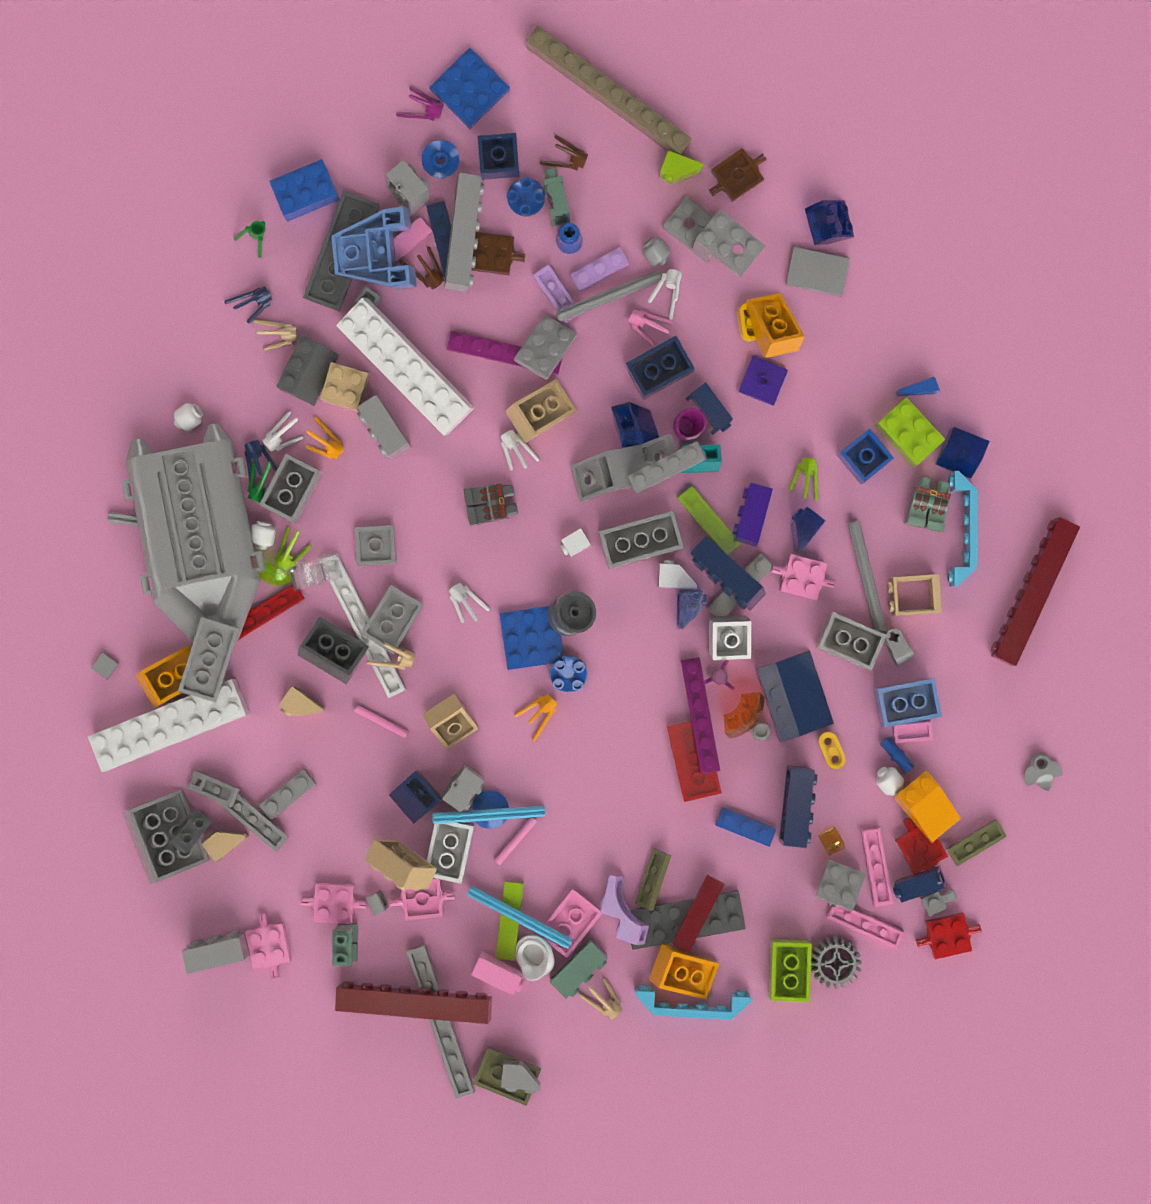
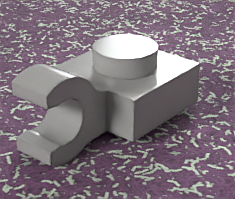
(935, 902)

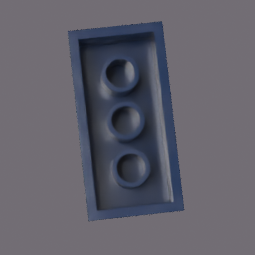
(728, 573)
(797, 806)

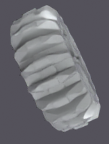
(852, 962)

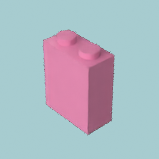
(498, 973)

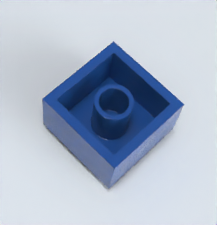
(865, 456)

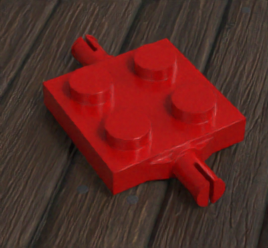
(918, 850)
(948, 935)

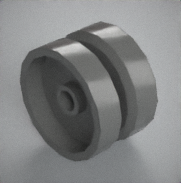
(571, 613)

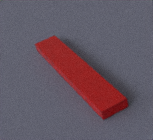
(270, 609)

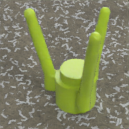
(808, 468)
(284, 559)

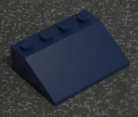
(794, 696)

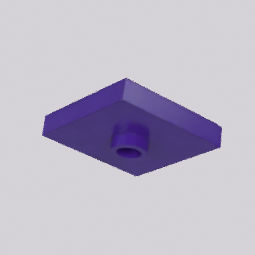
(763, 381)

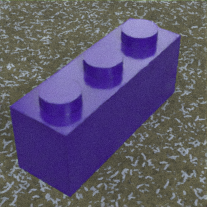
(752, 514)

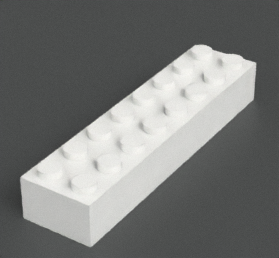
(405, 366)
(166, 726)

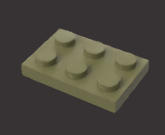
(490, 1075)

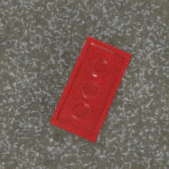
(692, 782)

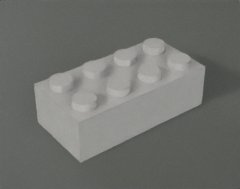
(641, 540)

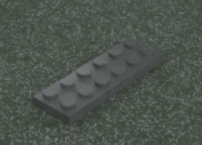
(324, 285)
(667, 918)

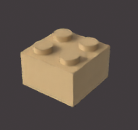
(345, 387)

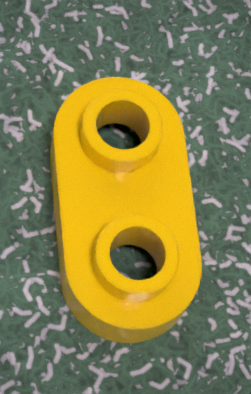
(745, 324)
(831, 750)

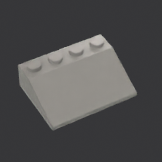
(152, 827)

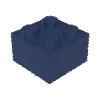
(498, 156)

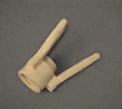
(287, 333)
(405, 658)
(610, 1007)

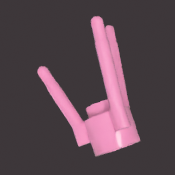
(639, 318)

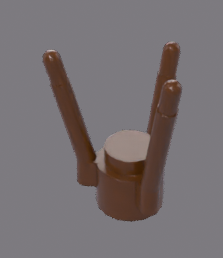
(578, 156)
(433, 278)

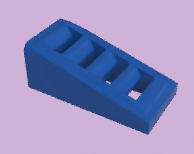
(924, 387)

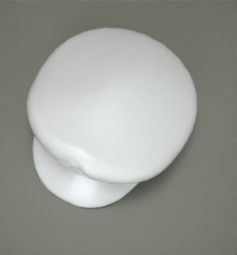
(534, 957)

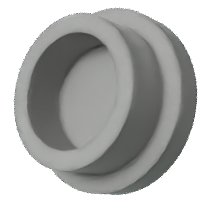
(760, 731)

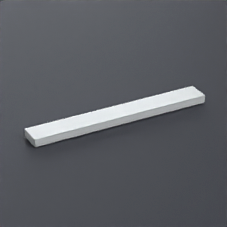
(359, 618)

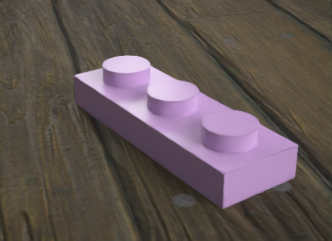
(599, 269)
(553, 289)

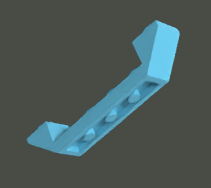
(960, 484)
(737, 1003)

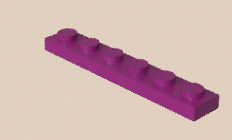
(486, 349)
(700, 715)

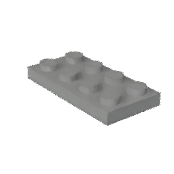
(208, 659)

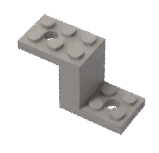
(713, 236)
(611, 468)

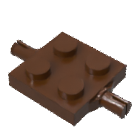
(737, 174)
(495, 253)

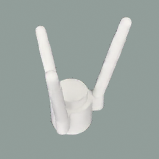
(672, 281)
(273, 439)
(510, 440)
(458, 593)

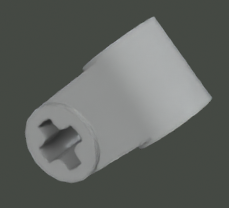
(899, 648)

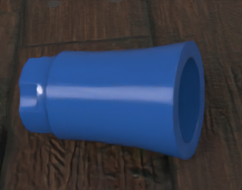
(566, 244)

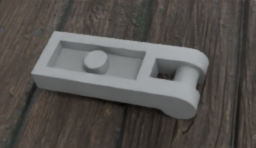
(213, 788)

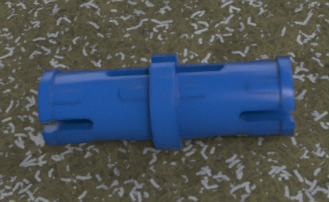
(897, 755)

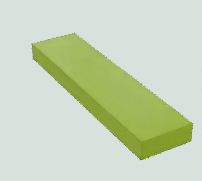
(708, 520)
(509, 928)

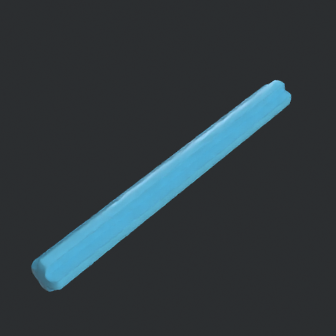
(488, 814)
(519, 917)

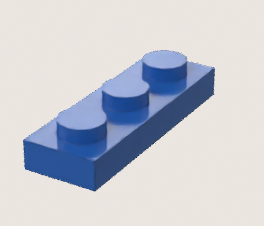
(745, 827)

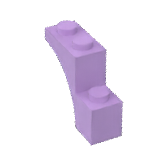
(614, 905)

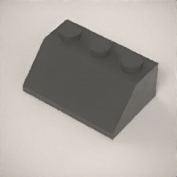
(307, 370)
(332, 650)

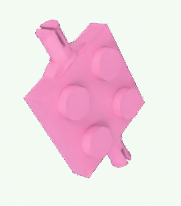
(803, 576)
(334, 903)
(423, 903)
(268, 945)

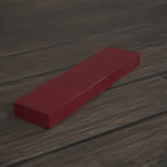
(698, 913)

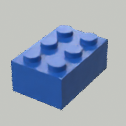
(304, 190)

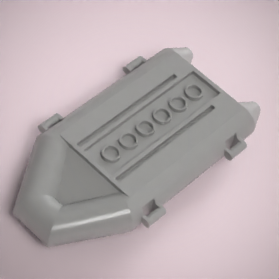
(194, 530)

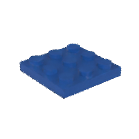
(469, 88)
(529, 638)

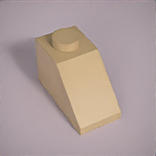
(299, 703)
(222, 842)

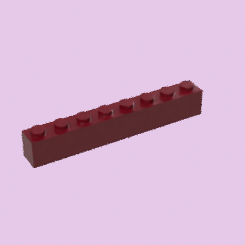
(1035, 591)
(413, 1003)

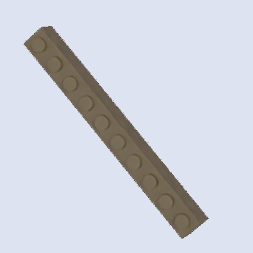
(607, 92)

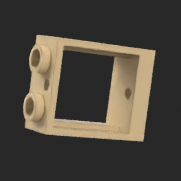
(934, 595)

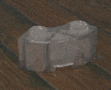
(315, 572)

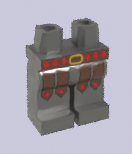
(495, 507)

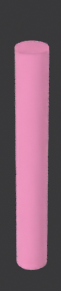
(381, 721)
(516, 839)

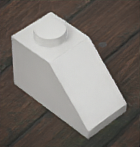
(674, 576)

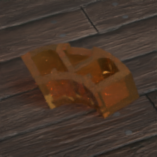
(745, 715)

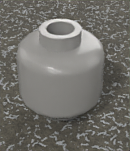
(656, 251)

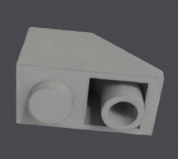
(518, 1076)

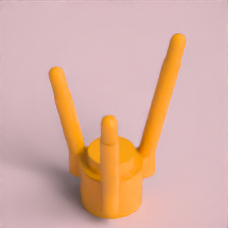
(333, 449)
(546, 704)

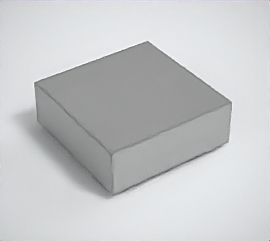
(105, 665)

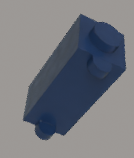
(711, 407)
(919, 884)

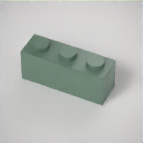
(579, 969)

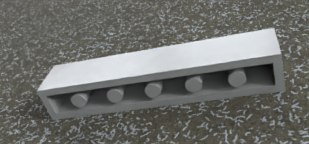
(462, 233)

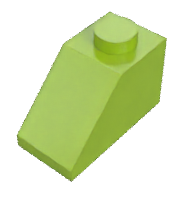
(679, 168)

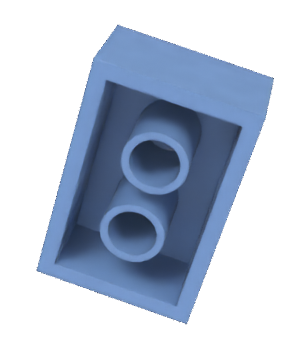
(907, 702)

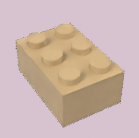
(400, 864)

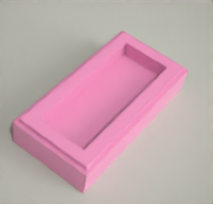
(913, 732)

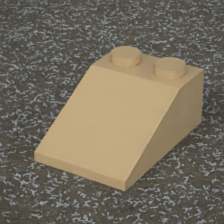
(540, 410)

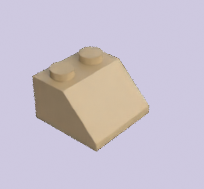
(450, 721)

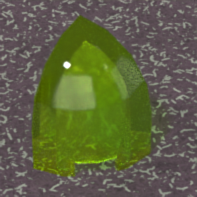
(275, 575)

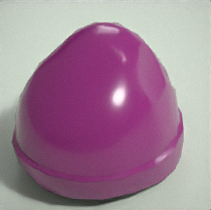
(689, 424)

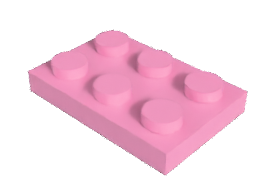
(574, 919)

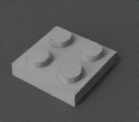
(375, 545)

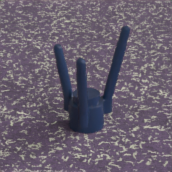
(260, 295)
(254, 450)

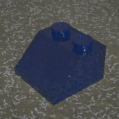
(962, 452)
(804, 527)
(689, 605)

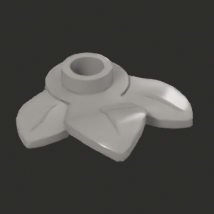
(1042, 774)

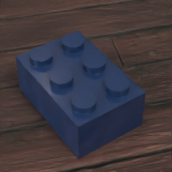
(659, 367)

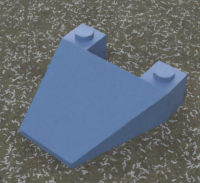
(368, 250)

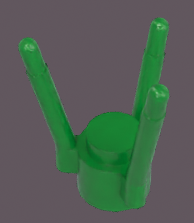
(256, 231)
(257, 492)

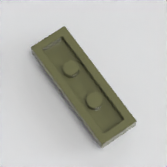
(976, 842)
(653, 879)

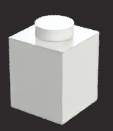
(574, 543)

